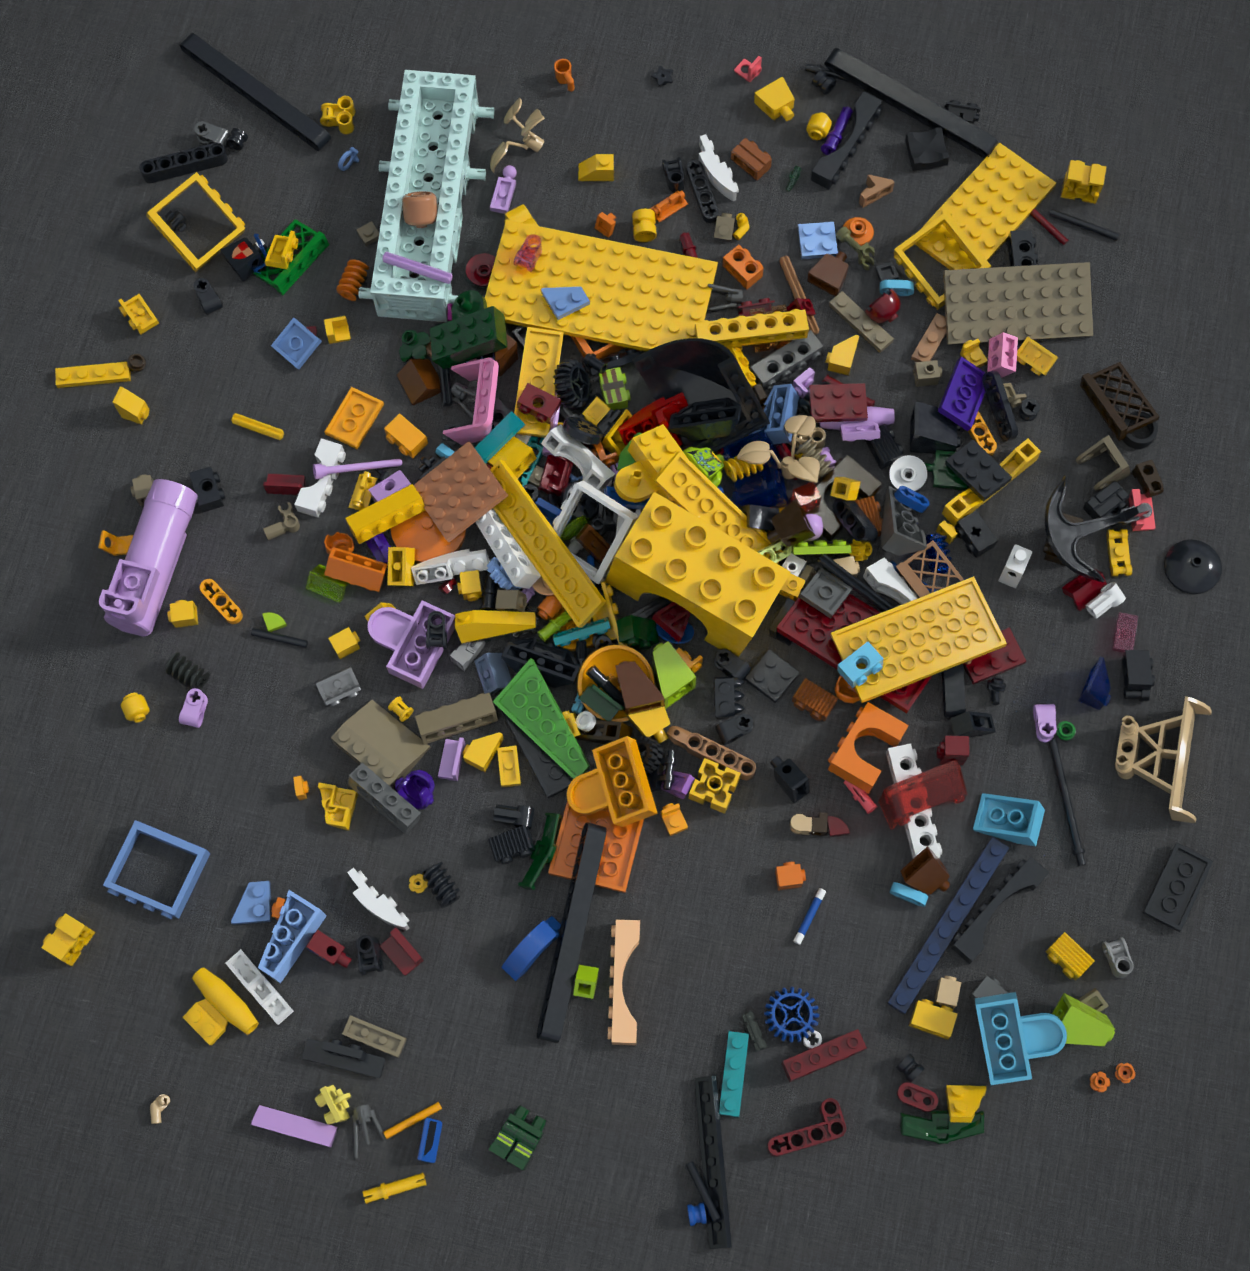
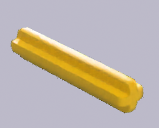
(257, 426)

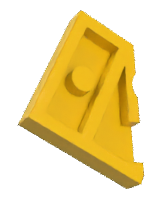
(963, 1101)

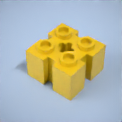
(1083, 181)
(708, 775)
(67, 939)

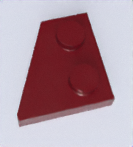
(673, 620)

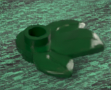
(415, 347)

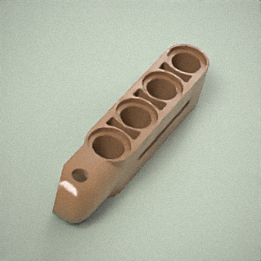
(684, 737)

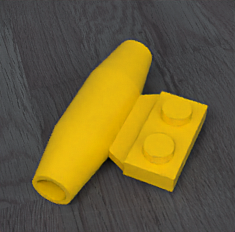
(218, 1008)

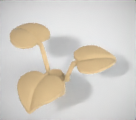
(530, 139)
(805, 468)

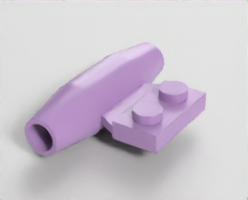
(865, 430)

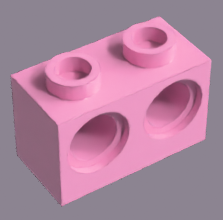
(1002, 354)

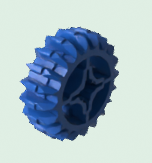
(784, 1008)

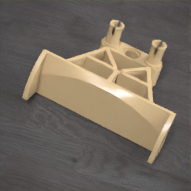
(1127, 764)

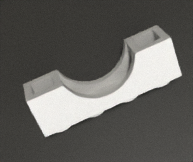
(592, 469)
(312, 499)

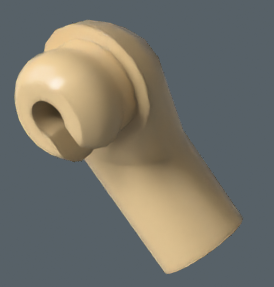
(157, 1107)

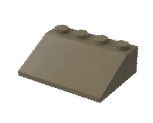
(380, 743)

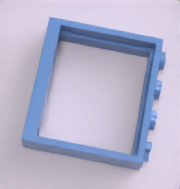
(188, 885)

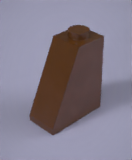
(637, 689)

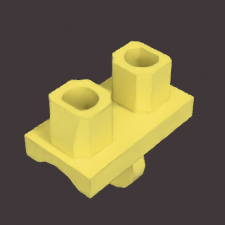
(336, 1102)

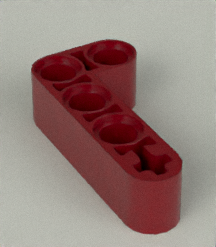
(805, 1133)

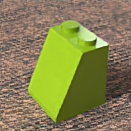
(671, 674)
(1083, 1023)

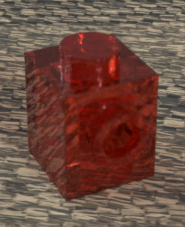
(806, 496)

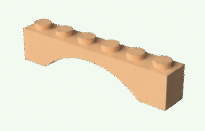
(623, 1024)

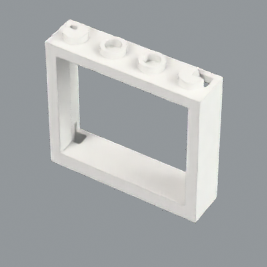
(568, 507)

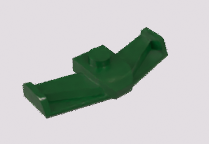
(544, 851)
(940, 1128)

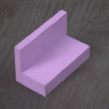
(451, 759)

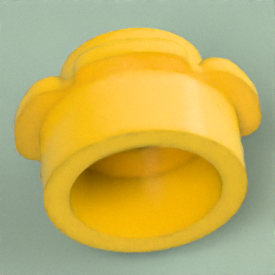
(417, 888)

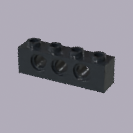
(1020, 241)

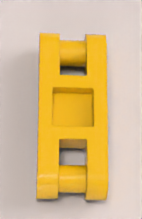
(1118, 552)

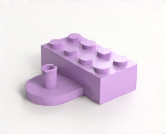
(407, 639)

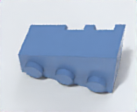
(778, 408)

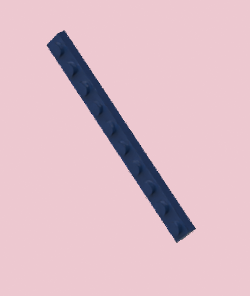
(948, 925)

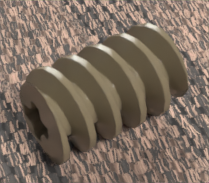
(808, 450)

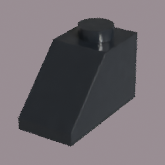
(972, 724)

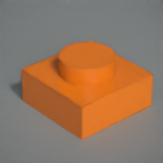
(276, 908)

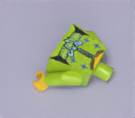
(707, 463)

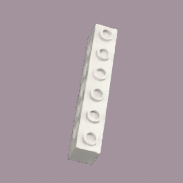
(507, 550)
(906, 754)

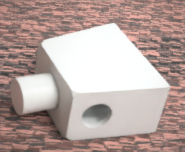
(1015, 563)

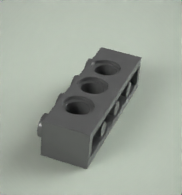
(790, 352)
(383, 798)

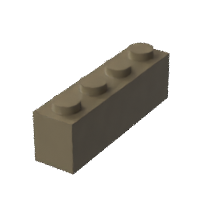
(456, 718)

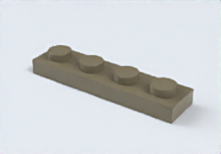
(861, 322)

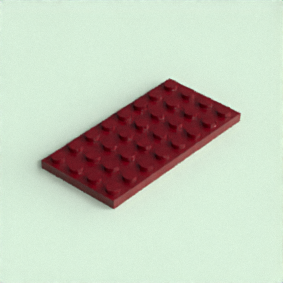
(813, 633)

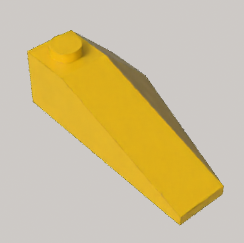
(485, 624)

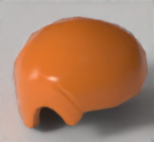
(340, 541)
(845, 691)

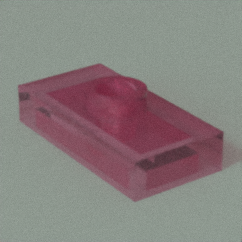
(1125, 632)

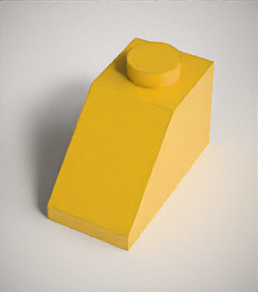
(597, 168)
(842, 356)
(130, 406)
(482, 751)

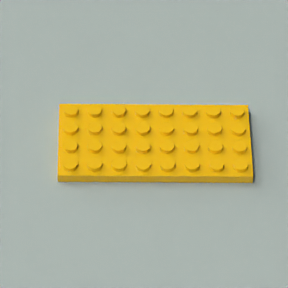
(987, 207)
(923, 637)

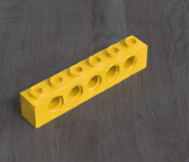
(780, 332)

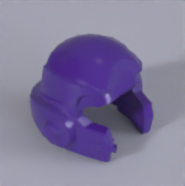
(416, 789)

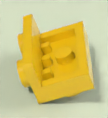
(281, 251)
(138, 313)
(1036, 356)

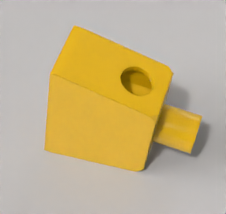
(776, 100)
(651, 723)

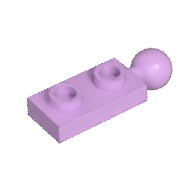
(504, 191)

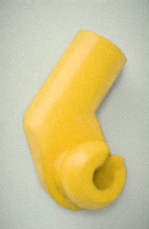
(743, 226)

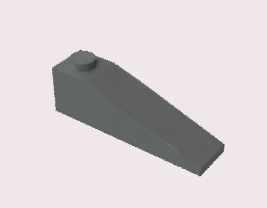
(900, 528)

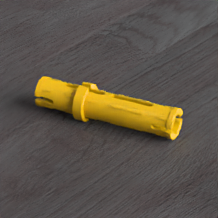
(393, 1188)

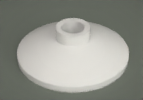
(906, 465)

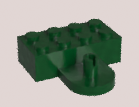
(471, 332)

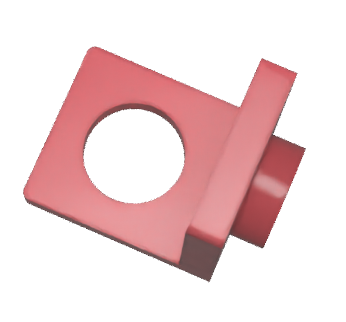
(753, 70)

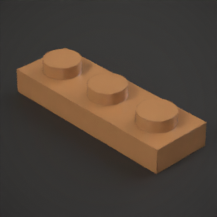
(931, 340)

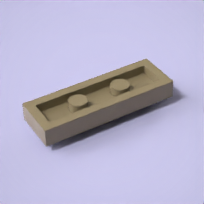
(374, 1036)

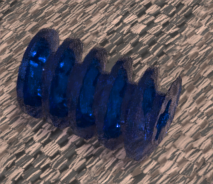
(932, 553)

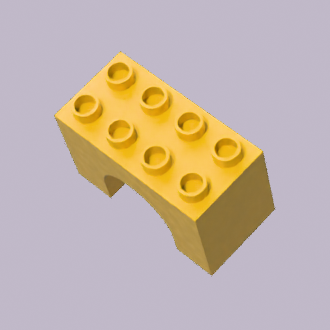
(698, 569)

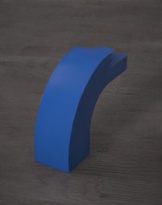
(531, 947)

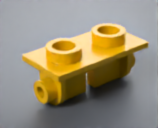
(361, 495)

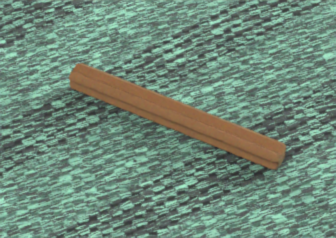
(797, 289)

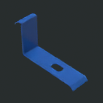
(263, 252)

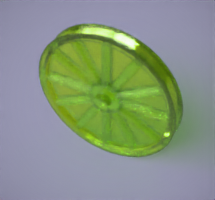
(574, 528)

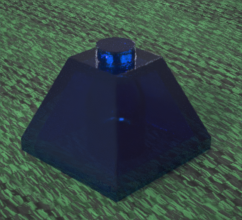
(1097, 686)

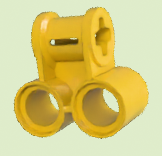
(338, 114)

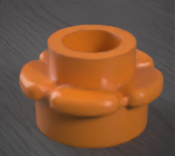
(1125, 1067)
(1094, 1082)

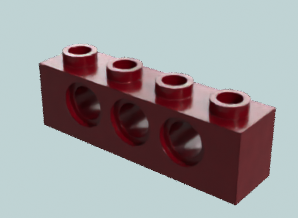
(823, 1055)

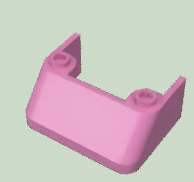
(487, 374)

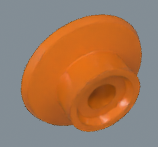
(866, 230)

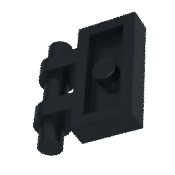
(657, 777)

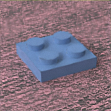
(296, 343)

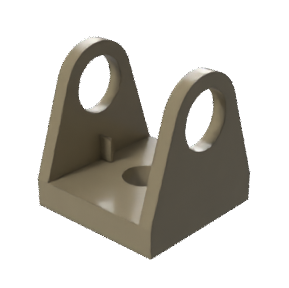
(1100, 447)

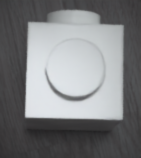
(794, 564)

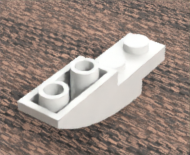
(717, 172)
(448, 565)
(380, 907)

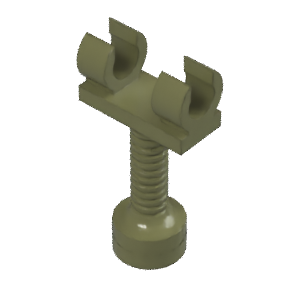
(844, 234)

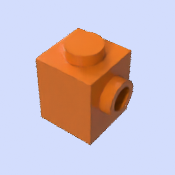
(790, 876)

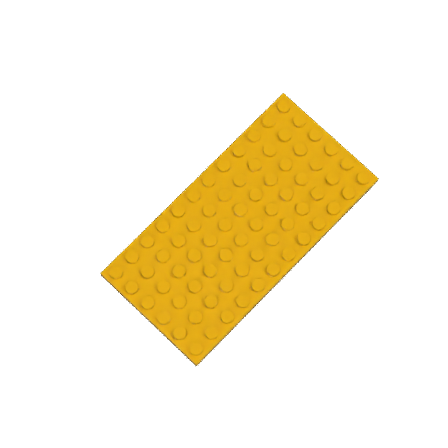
(634, 291)

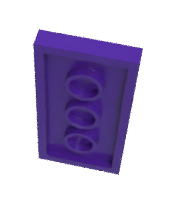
(963, 394)

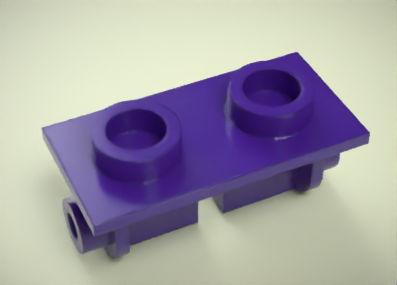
(379, 548)

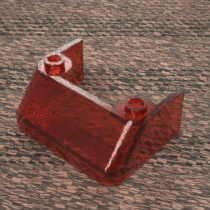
(922, 792)

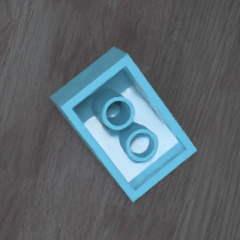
(1009, 818)

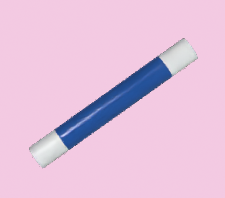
(809, 916)

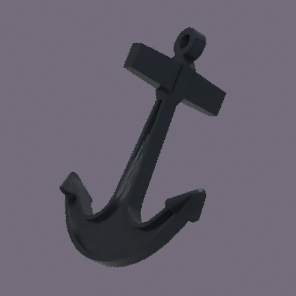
(1064, 534)

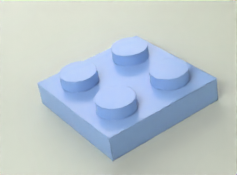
(817, 240)

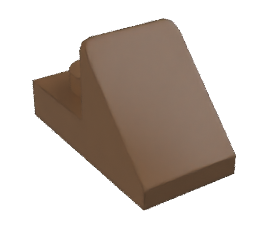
(877, 189)

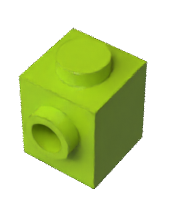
(586, 981)

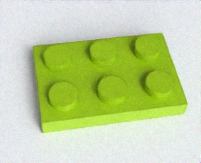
(821, 547)

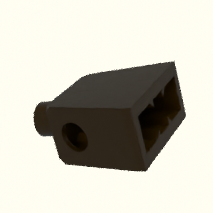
(791, 526)

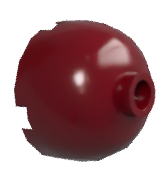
(884, 307)

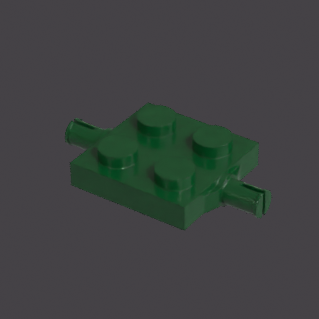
(942, 475)

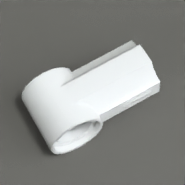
(1109, 597)

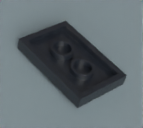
(978, 470)

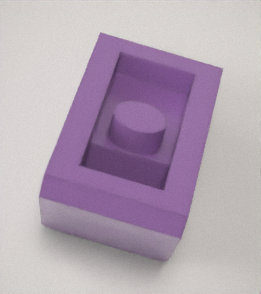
(681, 784)

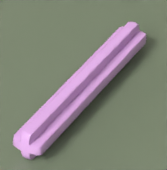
(417, 267)

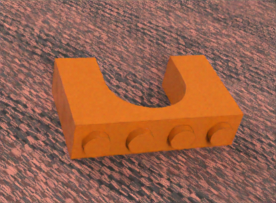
(870, 722)

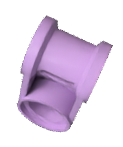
(193, 711)
(1045, 718)

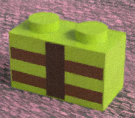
(613, 389)

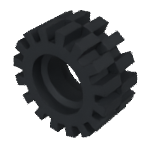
(652, 755)

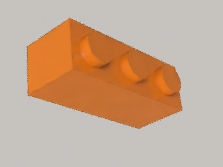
(355, 569)

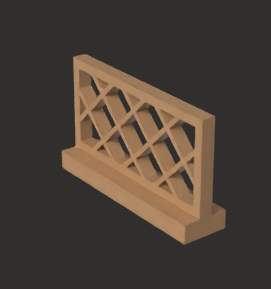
(916, 583)

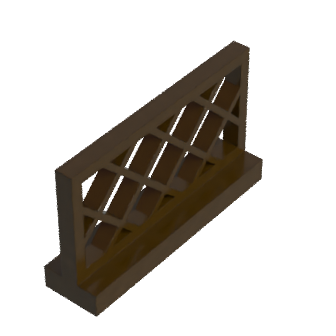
(1106, 409)

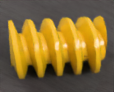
(737, 467)

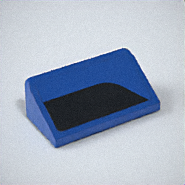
(430, 1140)

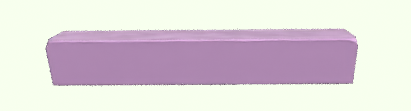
(294, 1126)

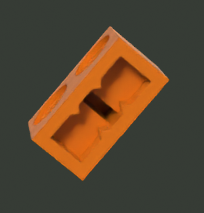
(739, 269)

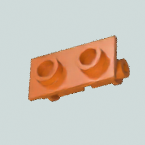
(669, 206)

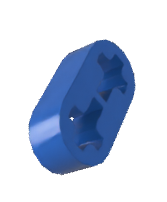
(911, 499)

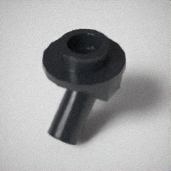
(995, 686)

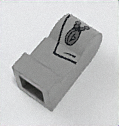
(466, 653)

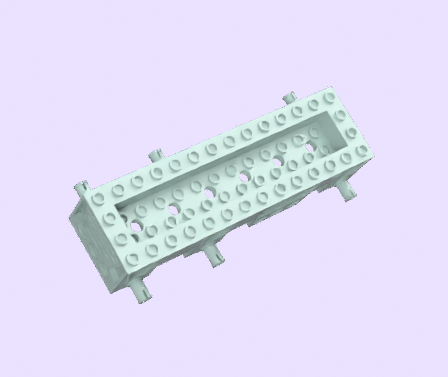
(411, 161)

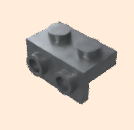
(338, 686)

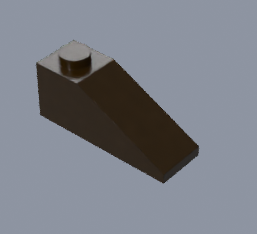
(606, 732)

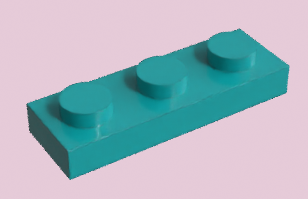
(565, 637)

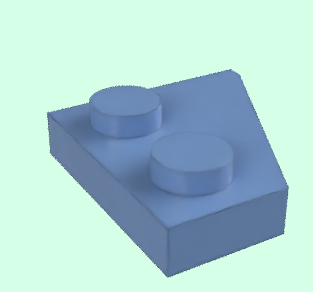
(565, 300)
(254, 905)

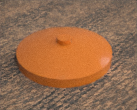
(425, 537)

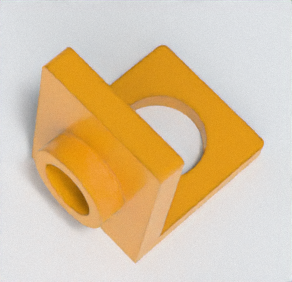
(118, 545)

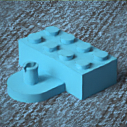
(1014, 1039)

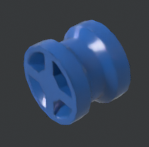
(696, 1214)

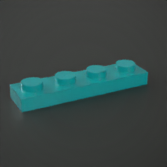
(733, 1074)

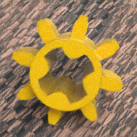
(860, 550)

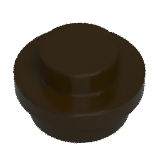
(136, 362)

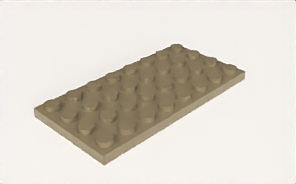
(1019, 301)

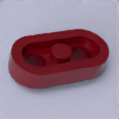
(917, 1095)

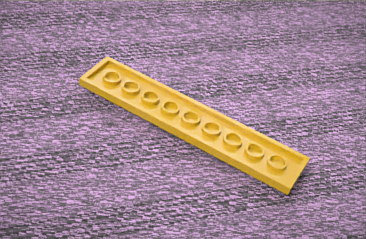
(546, 549)

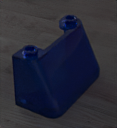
(764, 487)

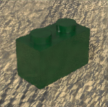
(637, 632)

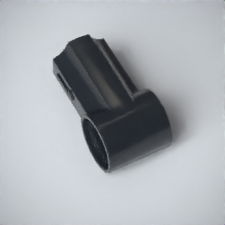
(512, 815)

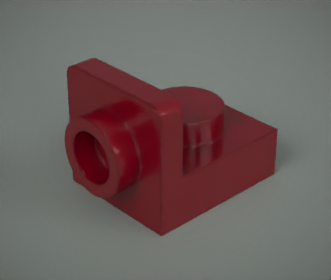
(802, 304)

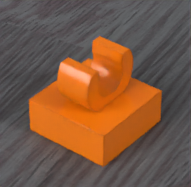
(605, 224)

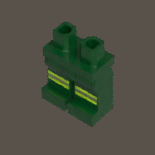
(524, 1134)

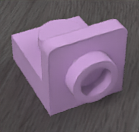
(803, 382)

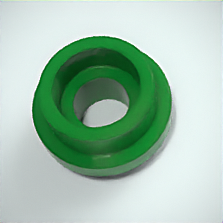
(1067, 725)

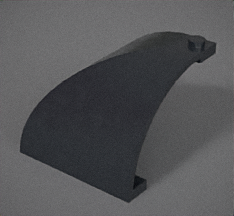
(702, 373)

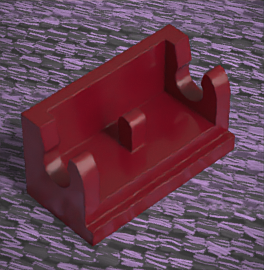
(555, 475)

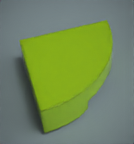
(273, 621)

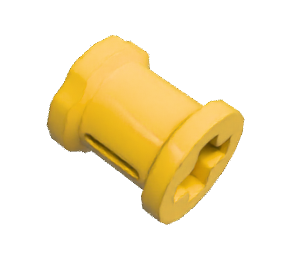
(400, 709)

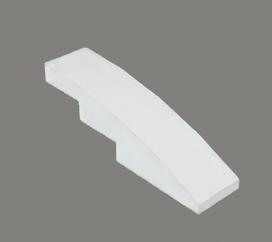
(259, 987)

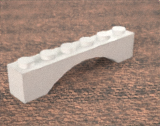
(886, 580)

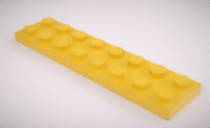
(703, 499)

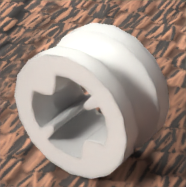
(817, 1036)

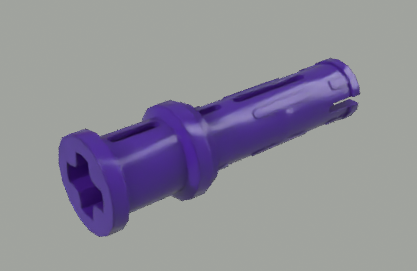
(835, 136)

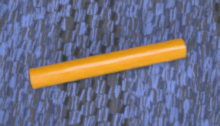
(412, 1120)

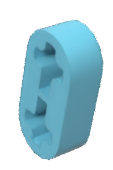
(901, 287)
(908, 894)

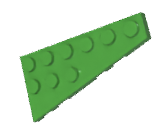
(535, 711)

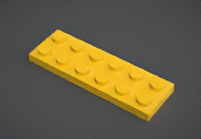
(538, 365)

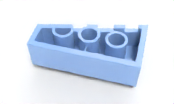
(290, 936)

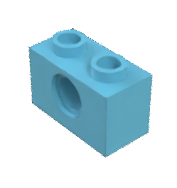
(865, 654)

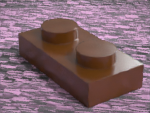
(593, 543)

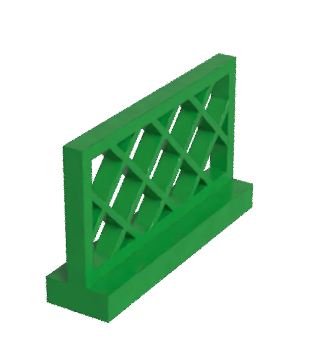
(300, 262)

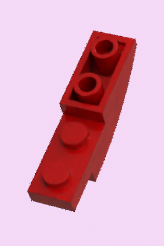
(646, 418)

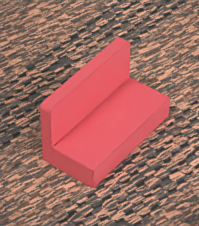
(1136, 499)

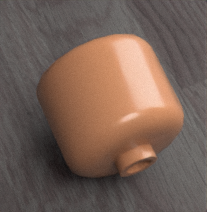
(419, 208)

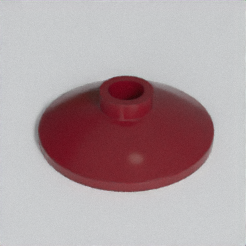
(477, 265)

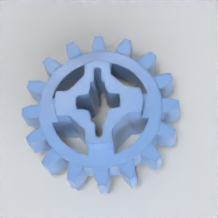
(499, 575)

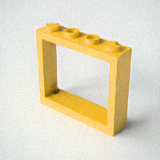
(960, 237)
(173, 239)

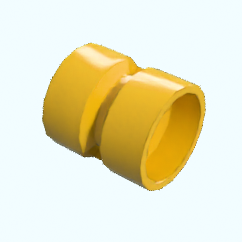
(644, 225)

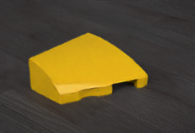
(338, 805)

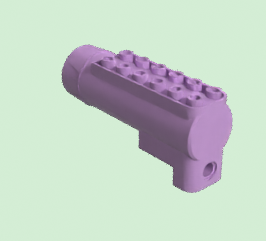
(146, 572)

